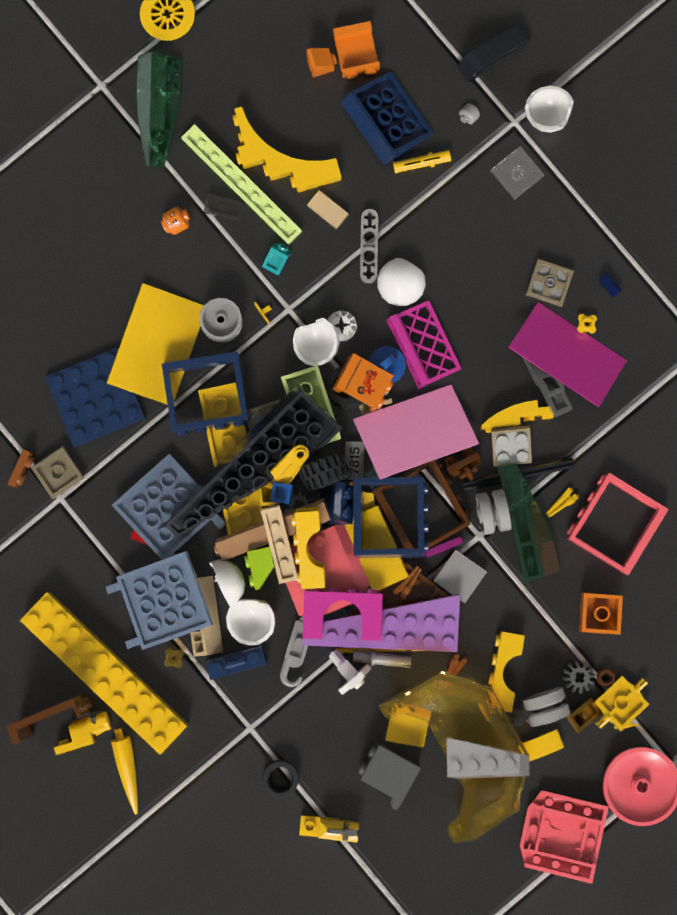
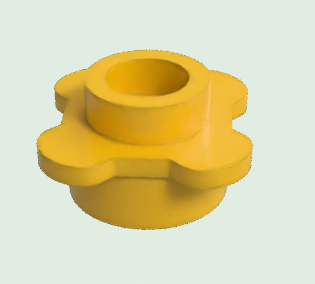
(584, 328)

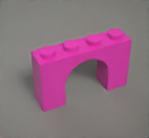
(317, 602)

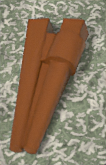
(406, 585)
(456, 665)

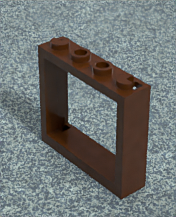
(445, 484)

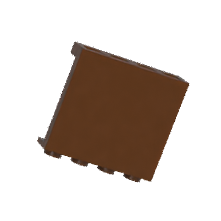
(22, 730)

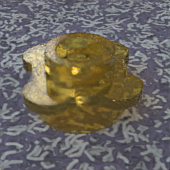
(170, 662)

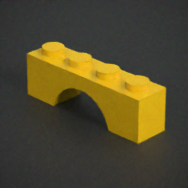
(311, 571)
(508, 647)

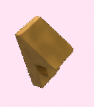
(584, 715)

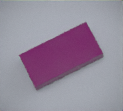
(443, 546)

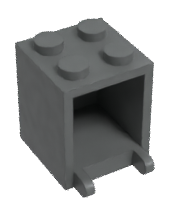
(389, 772)

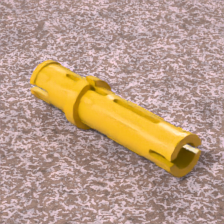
(444, 156)

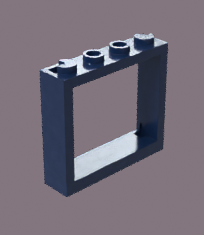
(197, 363)
(423, 526)

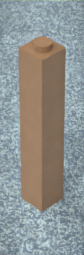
(256, 536)

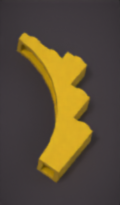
(278, 165)

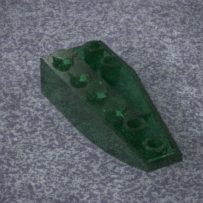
(157, 104)
(529, 529)

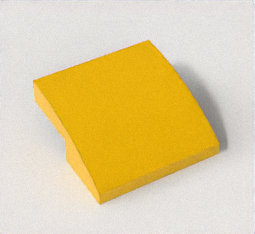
(407, 730)

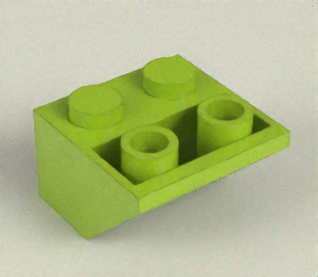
(261, 566)

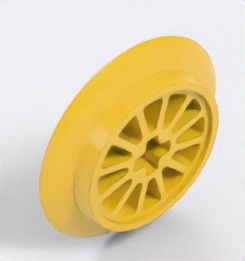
(168, 34)

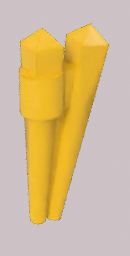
(562, 502)

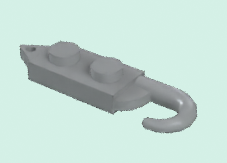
(294, 655)

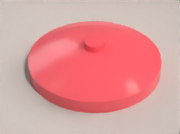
(641, 786)

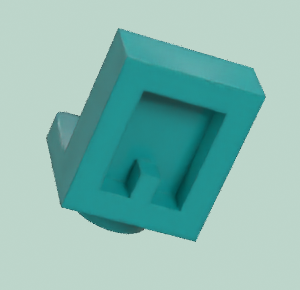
(276, 258)

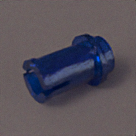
(609, 285)

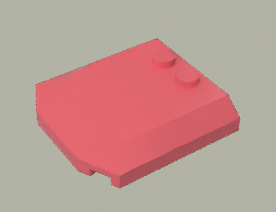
(342, 569)
(563, 835)

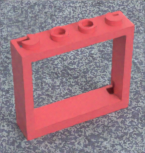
(660, 512)

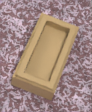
(327, 209)

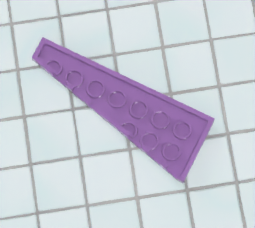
(415, 626)

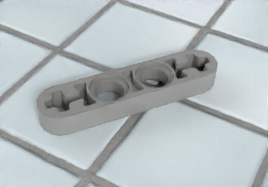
(369, 246)

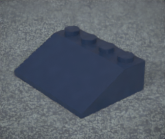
(386, 117)

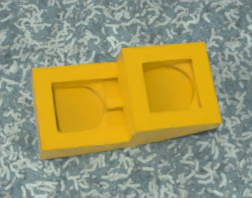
(543, 744)

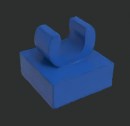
(281, 493)

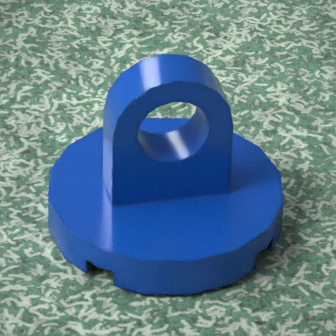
(390, 360)

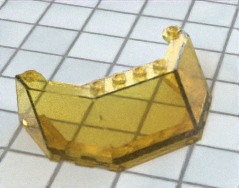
(470, 714)

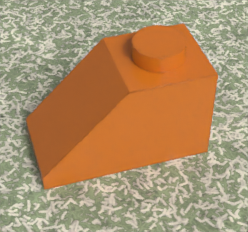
(320, 61)

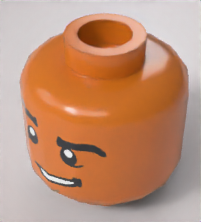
(175, 220)

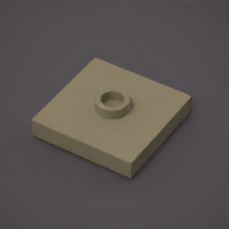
(57, 472)

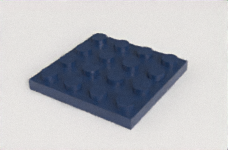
(91, 404)

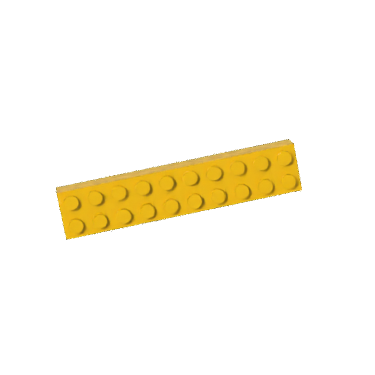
(104, 672)

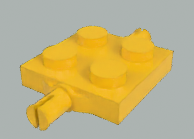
(621, 703)

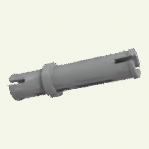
(381, 659)

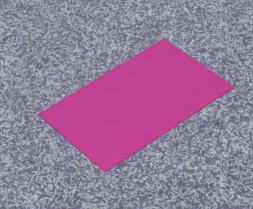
(568, 354)

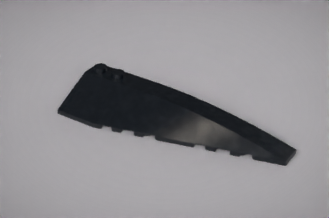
(248, 465)

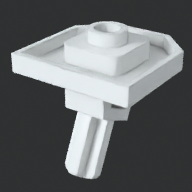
(353, 677)

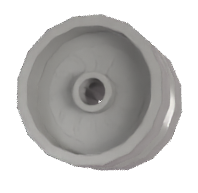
(223, 331)
(492, 512)
(547, 708)

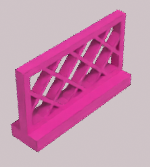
(411, 354)

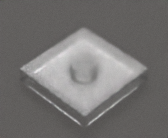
(517, 173)

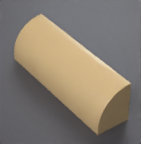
(209, 639)

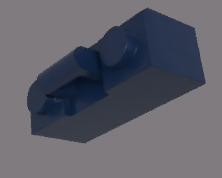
(235, 662)

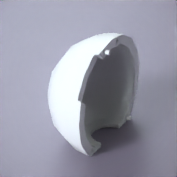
(549, 108)
(400, 282)
(316, 342)
(229, 580)
(250, 621)

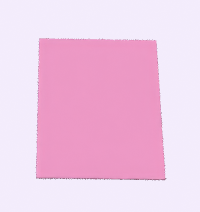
(415, 431)

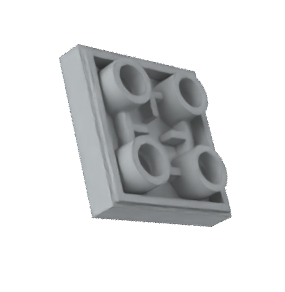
(460, 576)

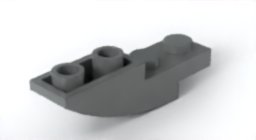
(551, 389)

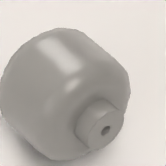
(469, 113)

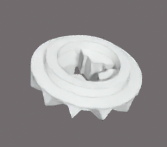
(347, 318)

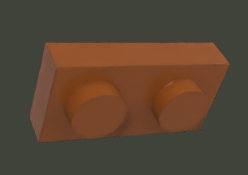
(24, 462)

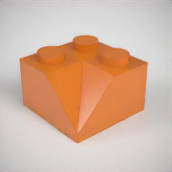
(600, 613)

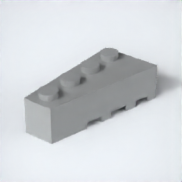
(480, 761)

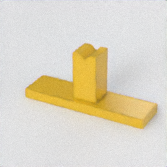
(263, 311)

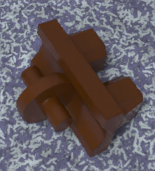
(465, 467)

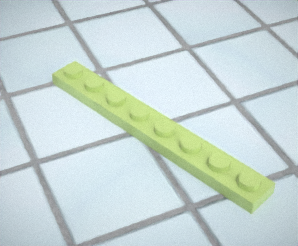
(241, 184)

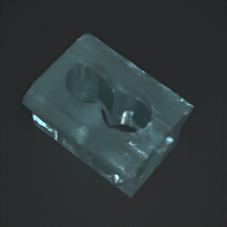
(372, 474)

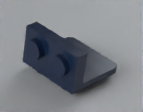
(339, 503)

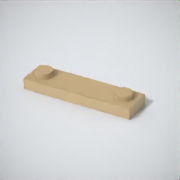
(279, 543)

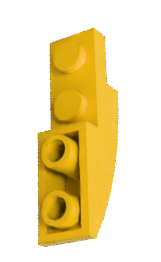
(511, 416)

